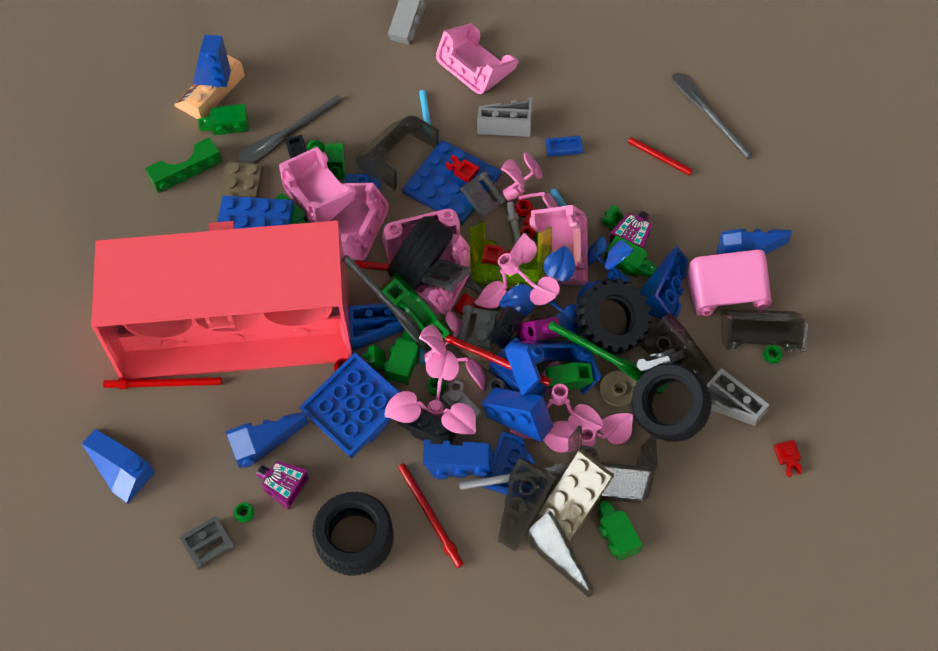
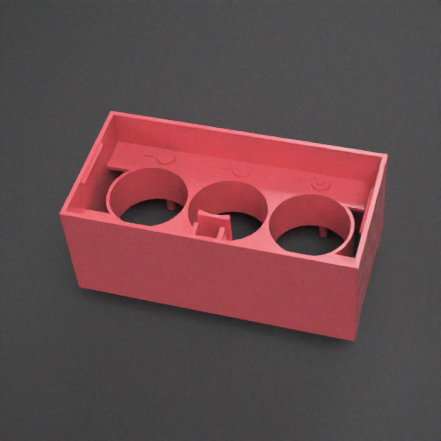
(222, 300)

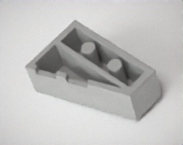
(406, 20)
(505, 119)
(735, 399)

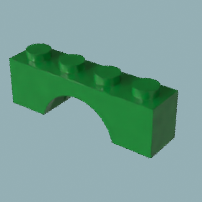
(167, 175)
(402, 295)

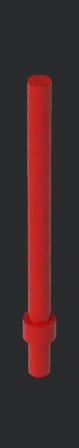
(487, 355)
(125, 383)
(449, 547)

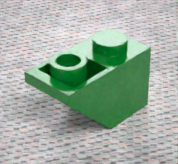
(336, 158)
(572, 375)

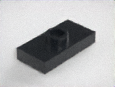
(295, 146)
(505, 327)

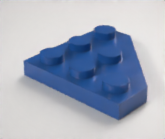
(505, 457)

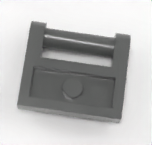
(478, 196)
(445, 270)
(483, 326)
(654, 359)
(203, 537)

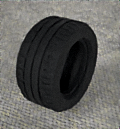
(420, 251)
(648, 386)
(353, 505)

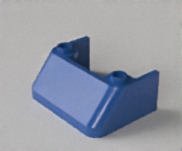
(526, 354)

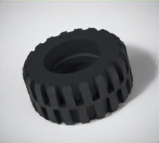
(631, 302)

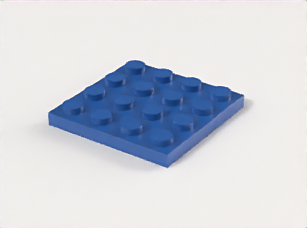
(439, 187)
(255, 212)
(351, 405)

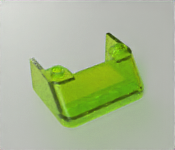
(489, 273)

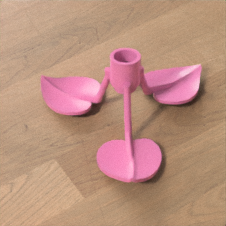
(516, 190)
(522, 252)
(434, 339)
(406, 409)
(581, 416)
(616, 429)

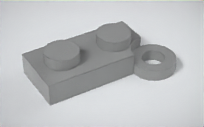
(457, 396)

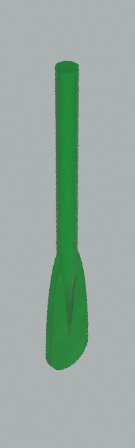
(628, 367)

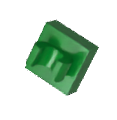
(612, 217)
(375, 357)

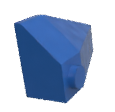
(741, 240)
(665, 285)
(255, 442)
(118, 465)

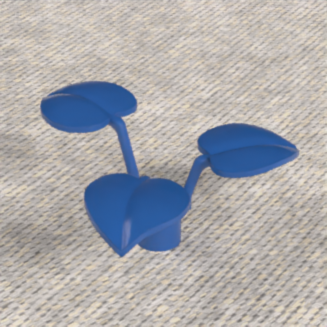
(615, 256)
(559, 265)

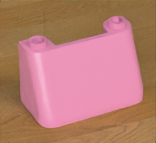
(469, 61)
(314, 186)
(362, 220)
(568, 230)
(397, 231)
(729, 280)
(436, 297)

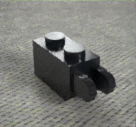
(429, 428)

